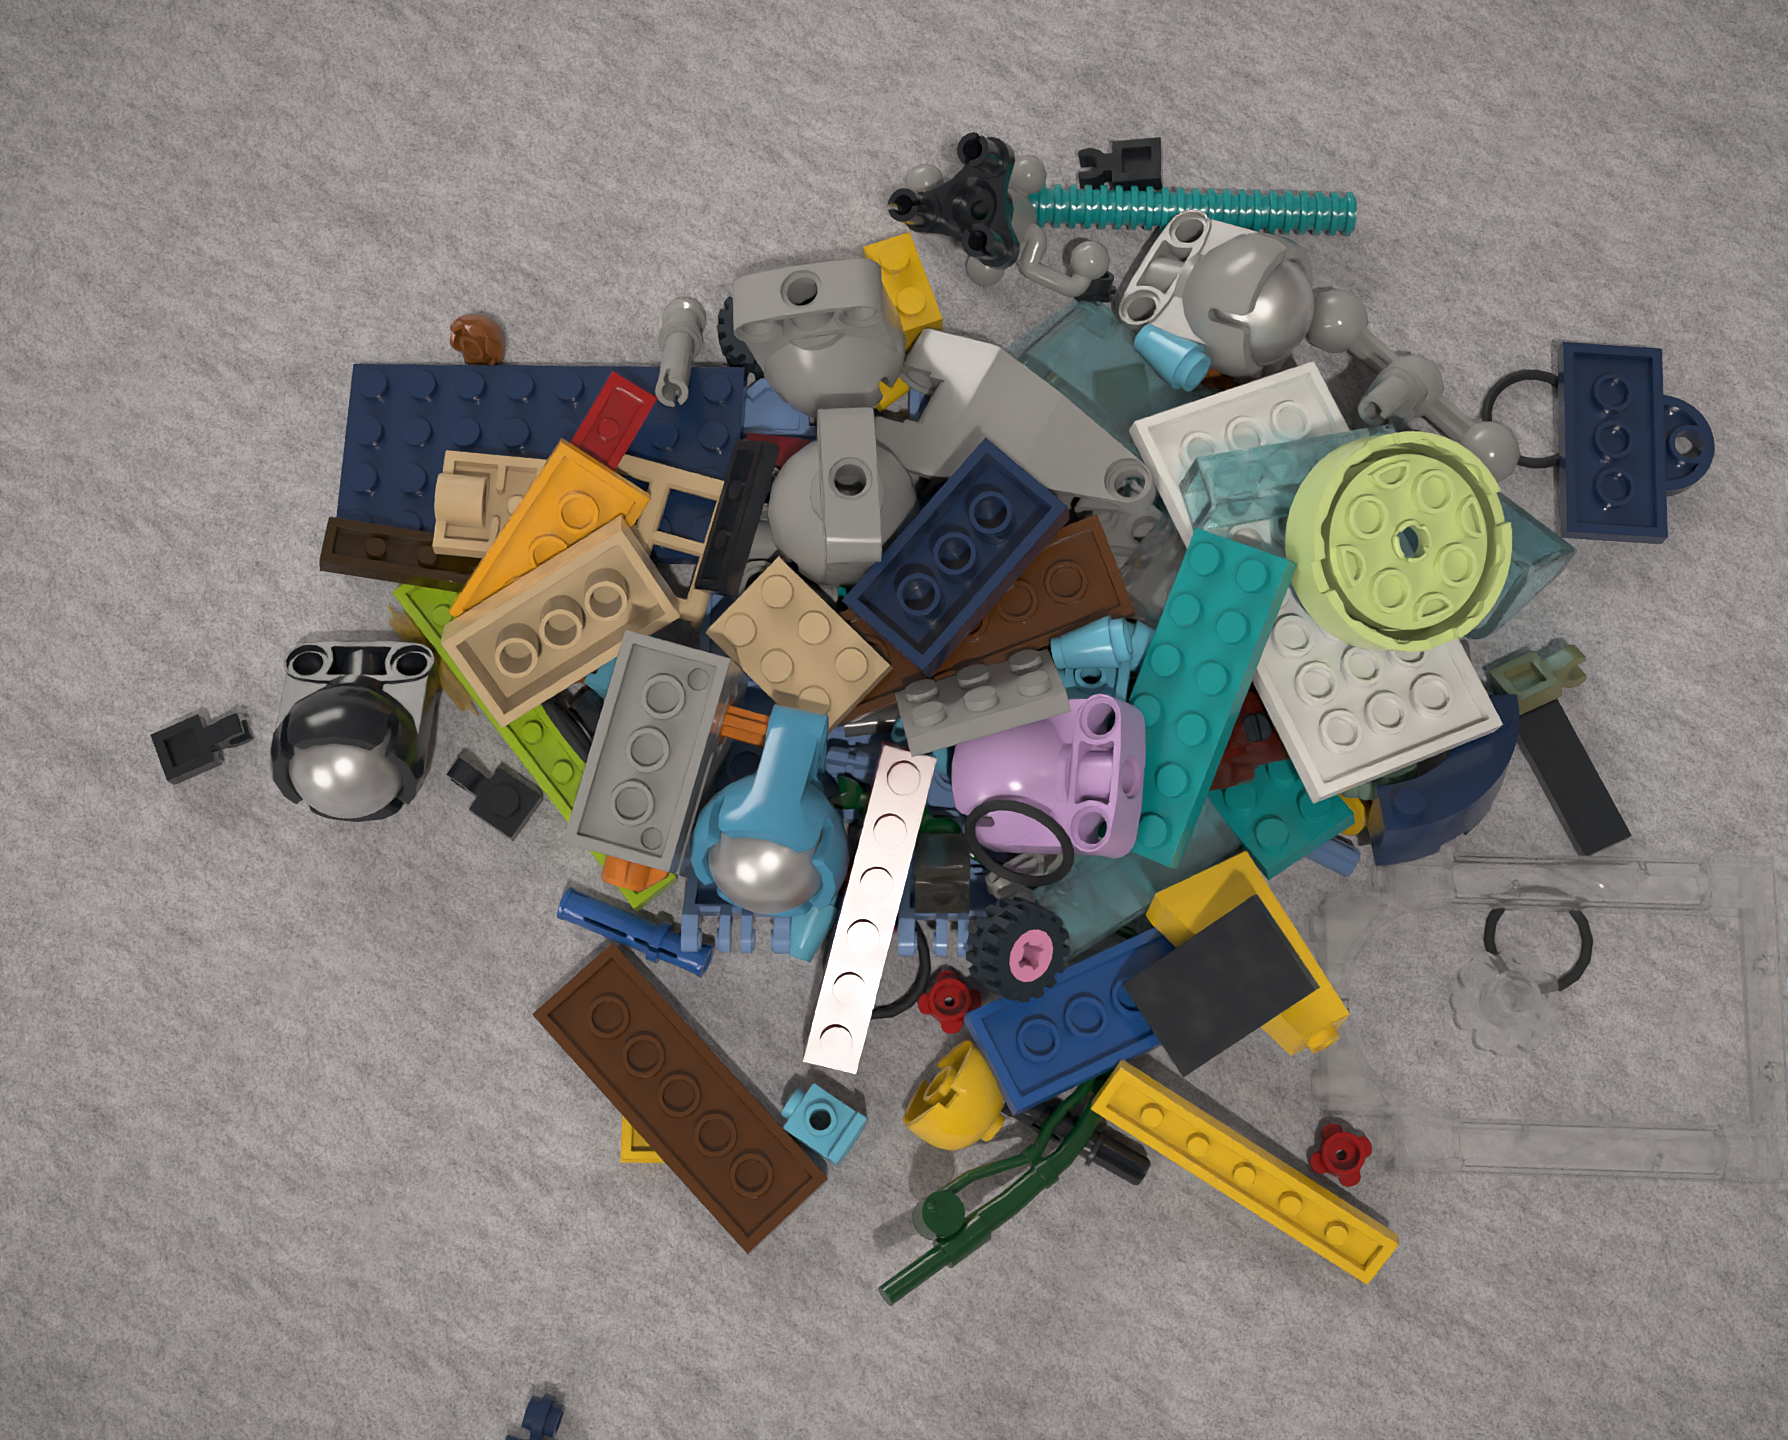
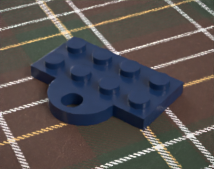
(1621, 443)

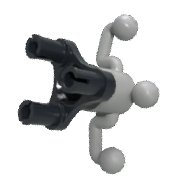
(991, 217)

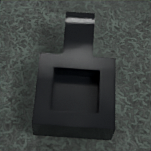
(192, 745)
(500, 801)

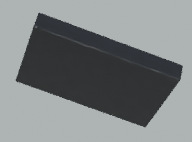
(1221, 985)

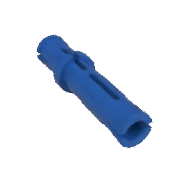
(614, 923)

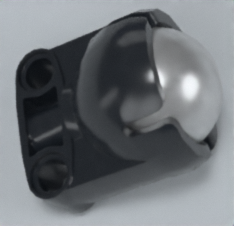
(354, 726)

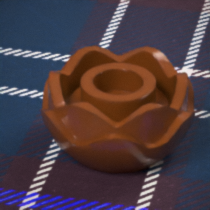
(478, 339)

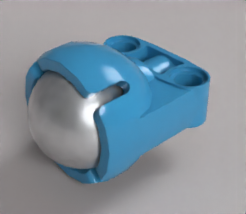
(774, 833)

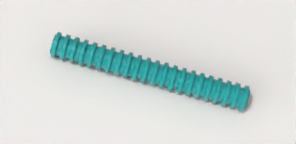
(1158, 208)

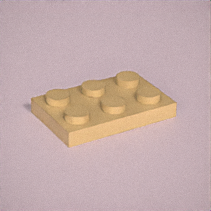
(798, 646)

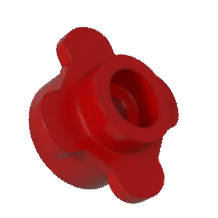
(949, 1017)
(1354, 1147)

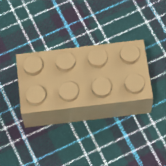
(559, 621)

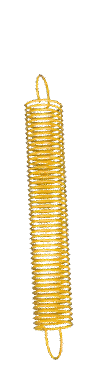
(466, 695)

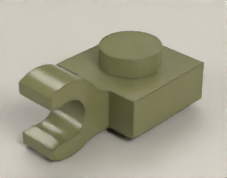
(1537, 679)

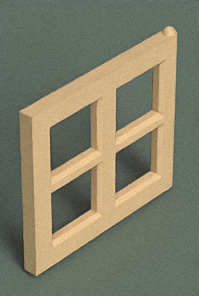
(661, 481)

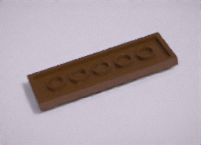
(1058, 592)
(680, 1098)

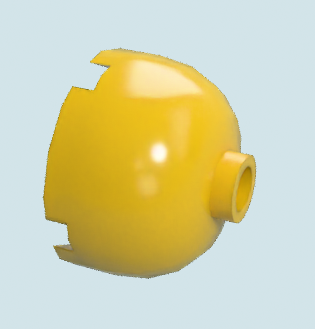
(958, 1103)

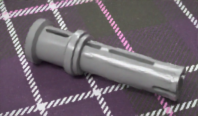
(680, 343)

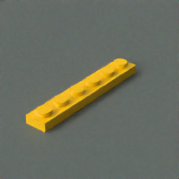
(1245, 1172)

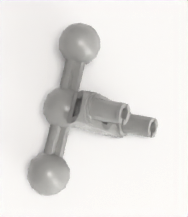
(1405, 385)

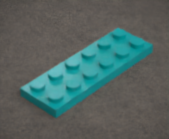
(1199, 679)

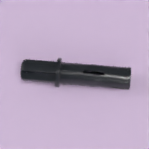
(1099, 1149)

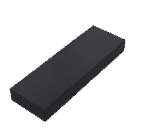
(736, 518)
(1570, 780)

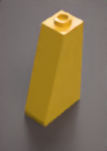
(1207, 896)

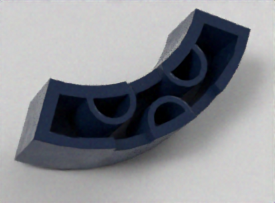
(1451, 799)

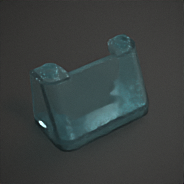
(1099, 371)

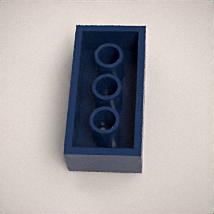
(957, 558)

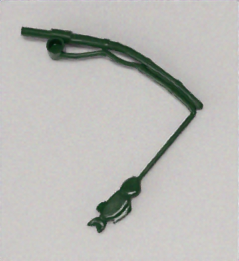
(942, 1213)

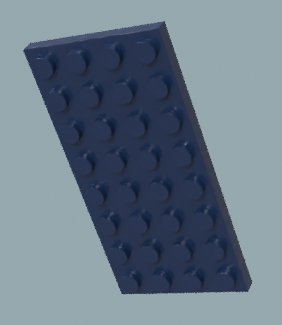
(413, 413)

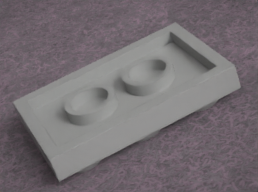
(981, 701)

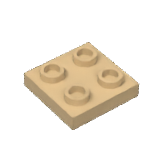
(477, 499)

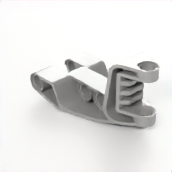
(990, 394)

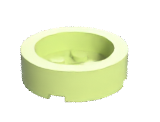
(1350, 552)

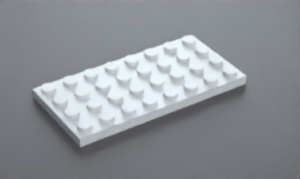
(1334, 705)

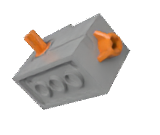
(658, 757)

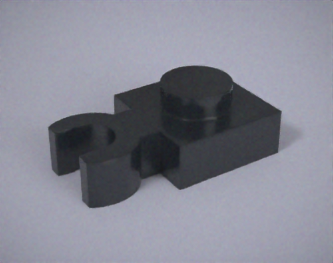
(1130, 164)

